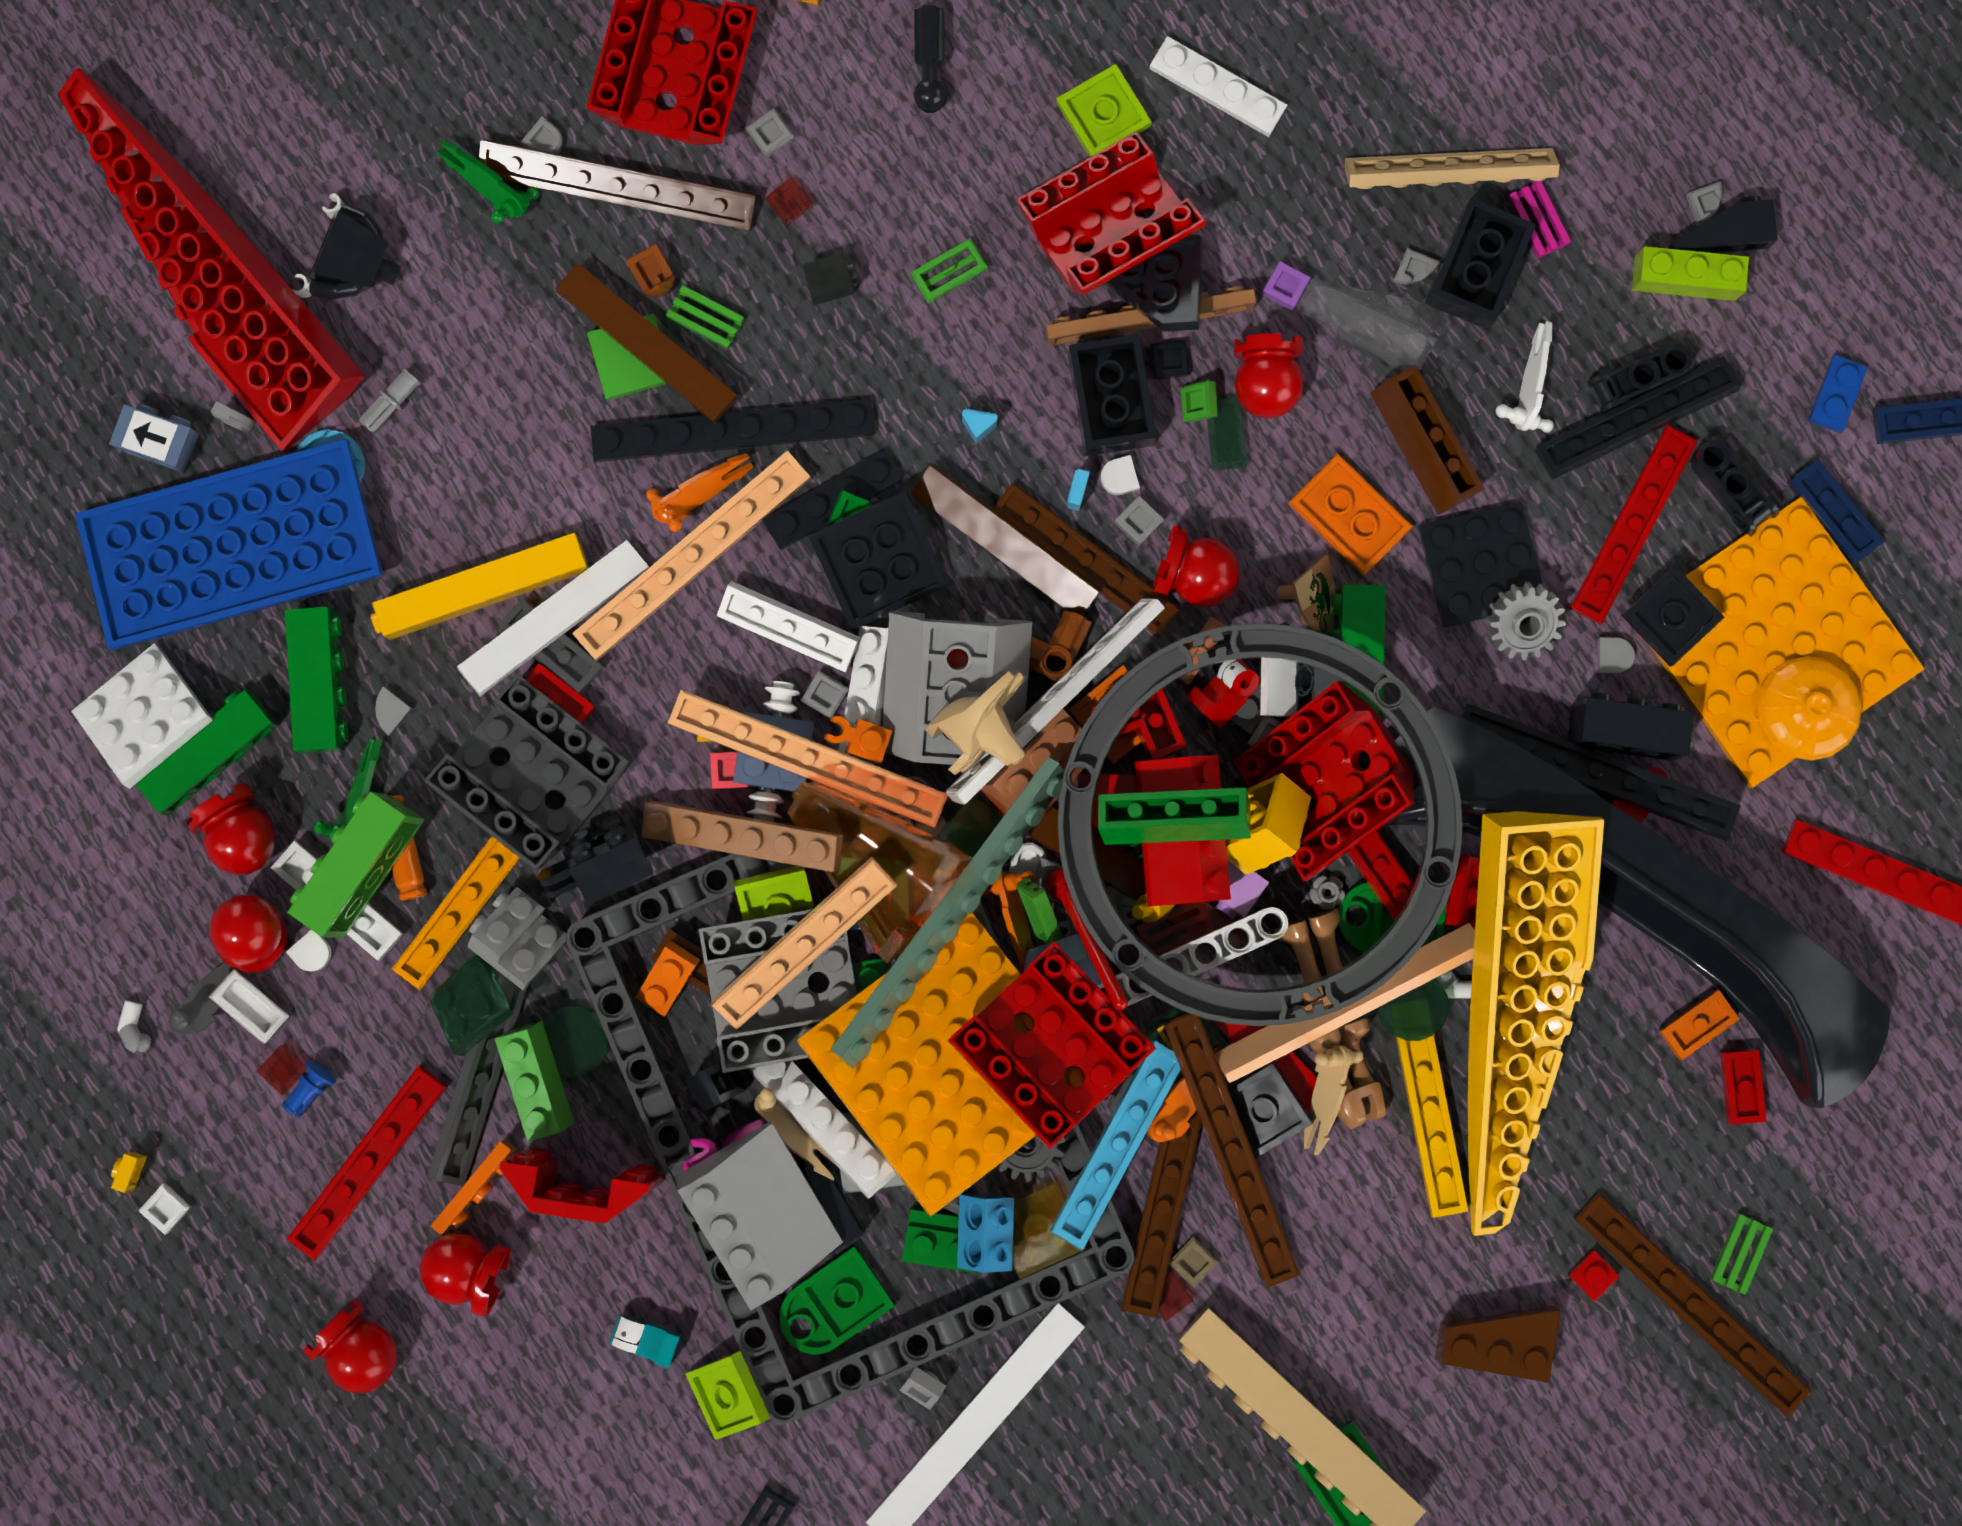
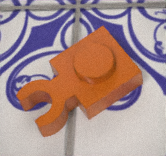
(864, 739)

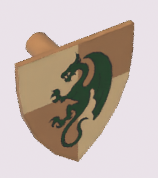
(1313, 595)

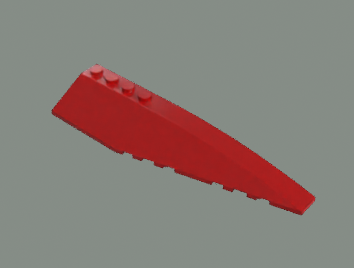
(229, 294)

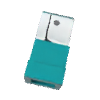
(645, 1339)

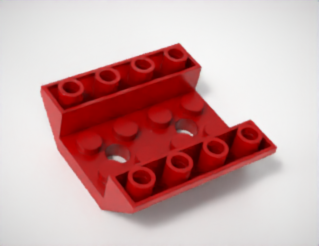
(645, 62)
(1100, 207)
(1321, 753)
(1070, 1029)
(534, 1177)

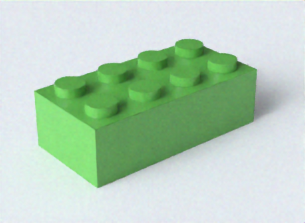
(355, 865)

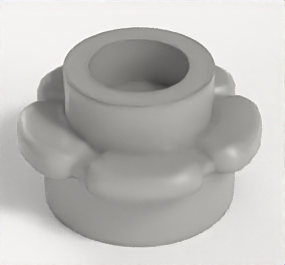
(1327, 902)

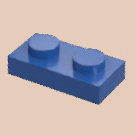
(1837, 394)

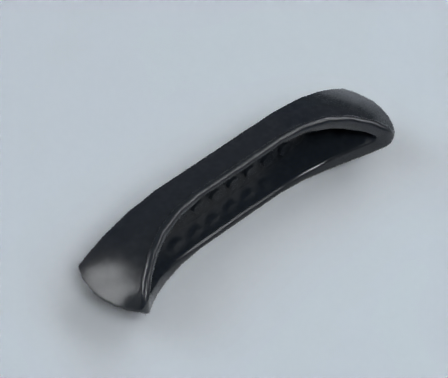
(1792, 991)

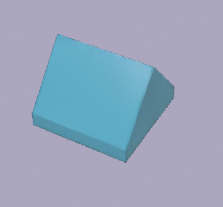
(979, 423)

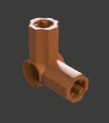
(1064, 645)

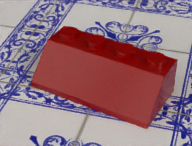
(1183, 869)

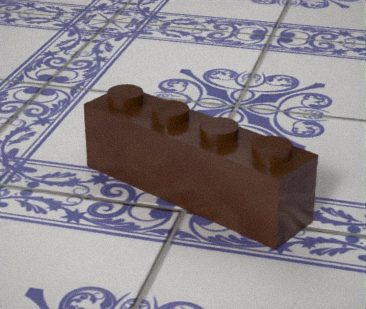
(1427, 440)

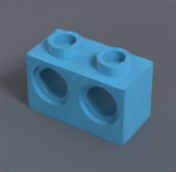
(985, 1232)

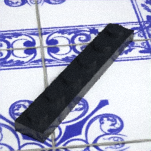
(1638, 418)

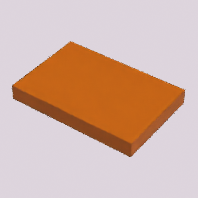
(1350, 514)

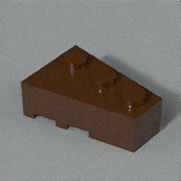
(1503, 1344)

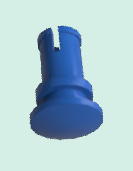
(310, 1085)

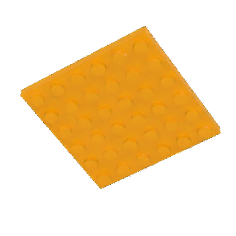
(1783, 600)
(915, 1090)

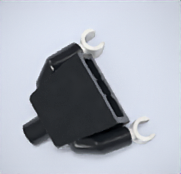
(348, 255)

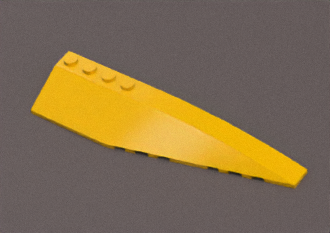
(1526, 975)

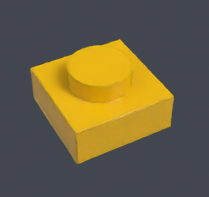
(127, 1171)

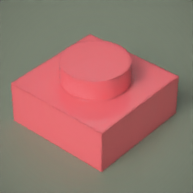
(723, 770)

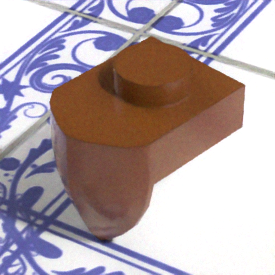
(652, 271)

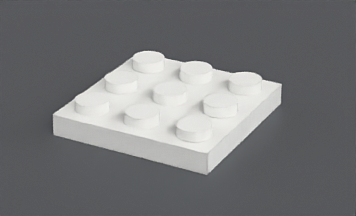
(141, 716)

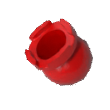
(1269, 377)
(1198, 569)
(236, 835)
(248, 933)
(461, 1270)
(355, 1351)

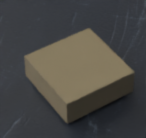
(1193, 1262)

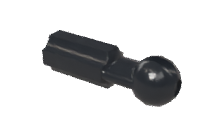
(929, 54)

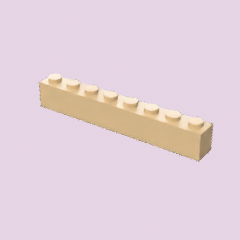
(1298, 1421)

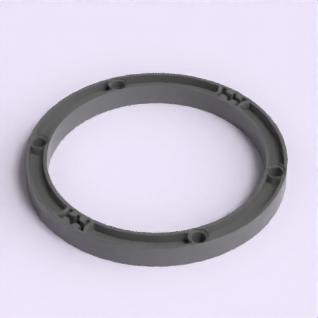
(1342, 986)

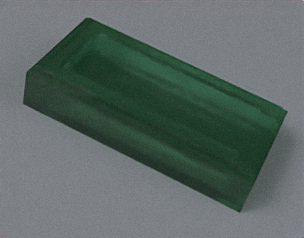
(1227, 436)

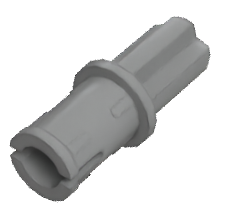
(389, 401)

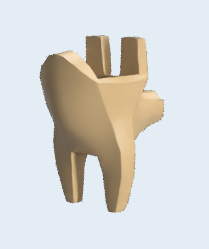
(981, 725)

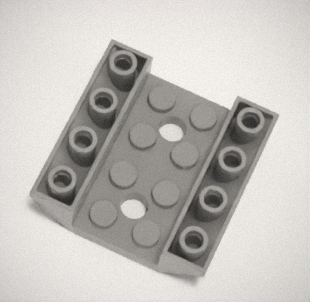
(924, 682)
(774, 1029)

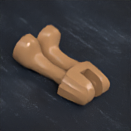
(1297, 935)
(1366, 1096)

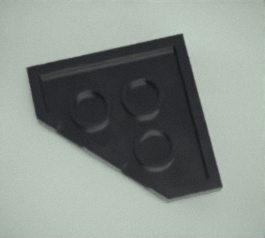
(1166, 285)

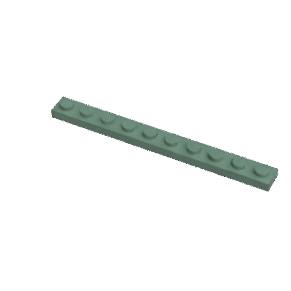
(945, 919)

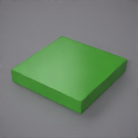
(618, 369)

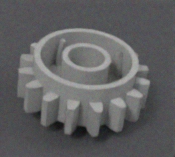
(1534, 634)

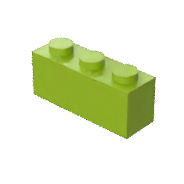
(1690, 273)

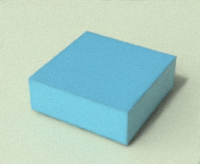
(1077, 489)

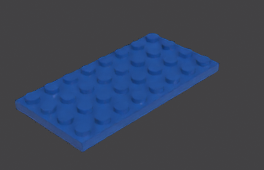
(228, 544)

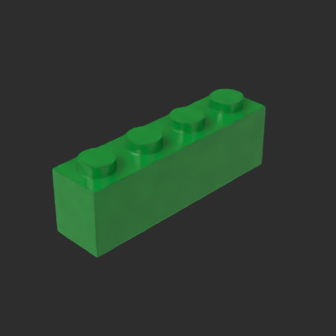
(1362, 623)
(315, 680)
(208, 753)
(1174, 816)

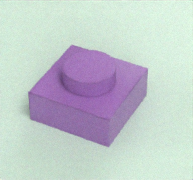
(1286, 286)

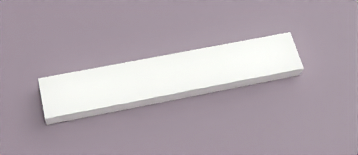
(552, 618)

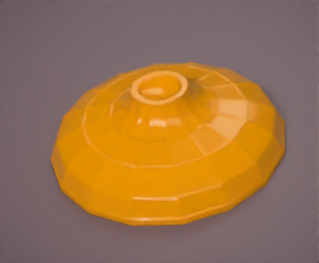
(1809, 708)

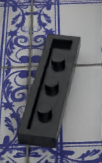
(816, 506)

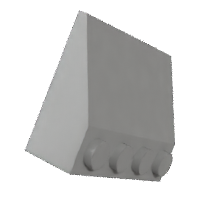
(758, 1214)

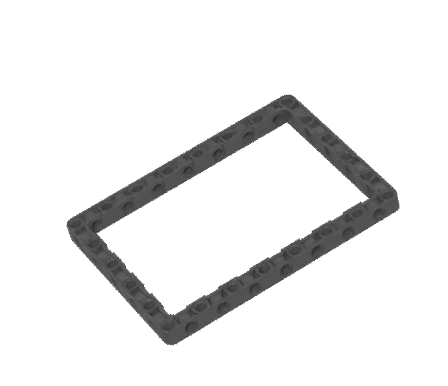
(659, 1110)

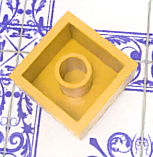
(1277, 824)

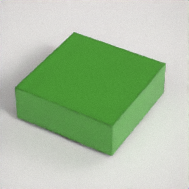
(1199, 401)

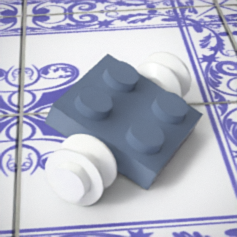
(765, 775)

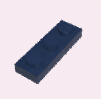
(1918, 421)
(1836, 512)

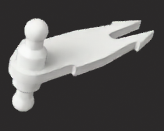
(1530, 403)

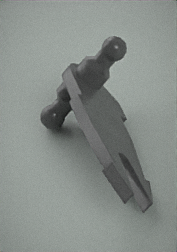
(197, 1010)

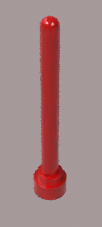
(1059, 890)

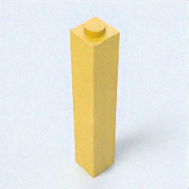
(479, 587)

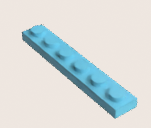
(1116, 1147)

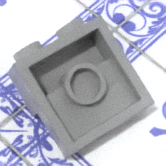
(516, 938)

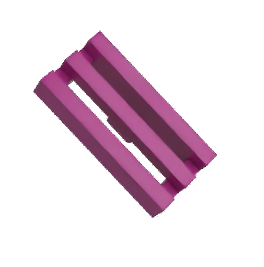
(1526, 192)

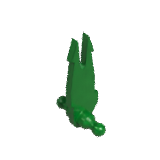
(488, 183)
(360, 786)

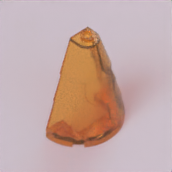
(915, 859)

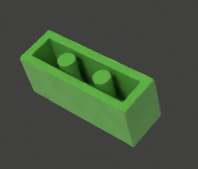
(534, 1081)

